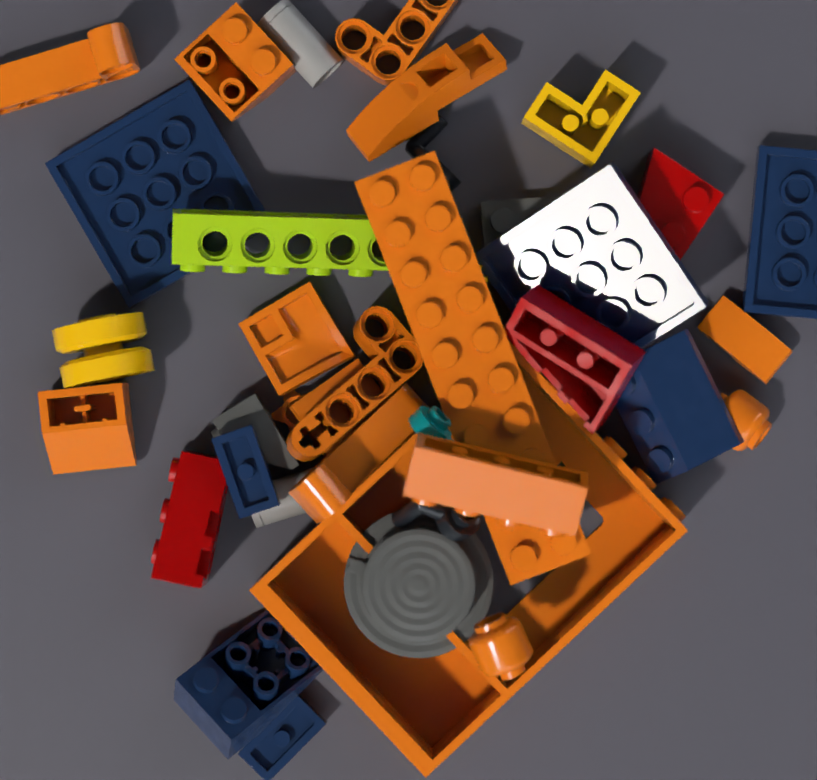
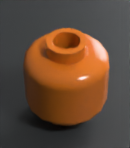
(749, 417)
(500, 646)

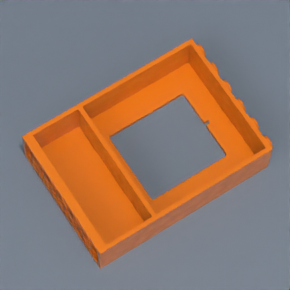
(443, 699)

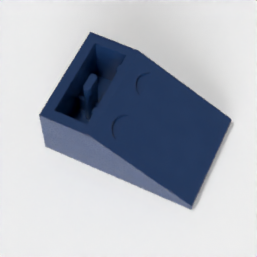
(245, 683)

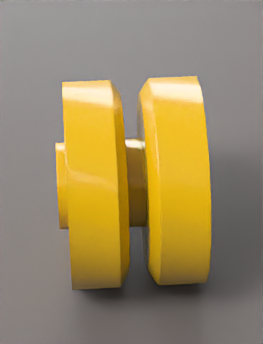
(102, 343)

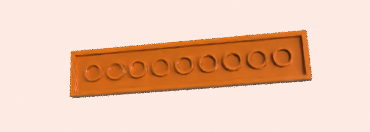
(461, 340)

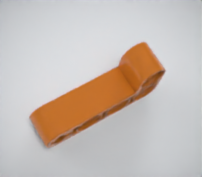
(393, 41)
(68, 69)
(351, 393)
(357, 456)

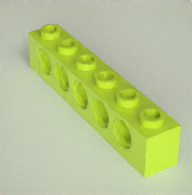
(192, 225)

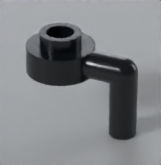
(417, 147)
(449, 522)

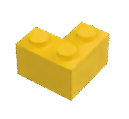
(580, 128)

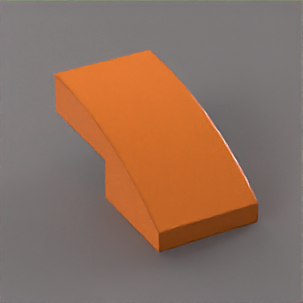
(744, 339)

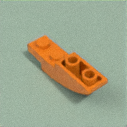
(416, 96)

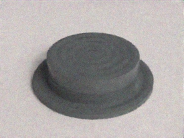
(417, 587)

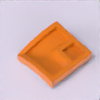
(296, 339)

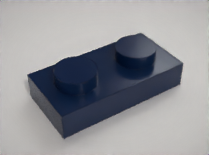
(246, 471)
(282, 738)

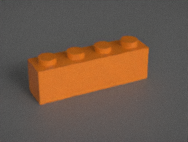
(496, 485)

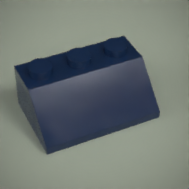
(676, 409)

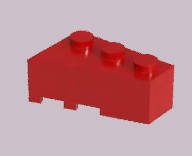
(676, 200)
(574, 353)
(190, 520)

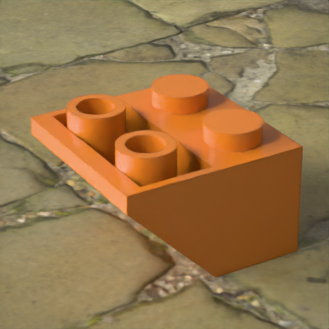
(235, 63)
(88, 427)

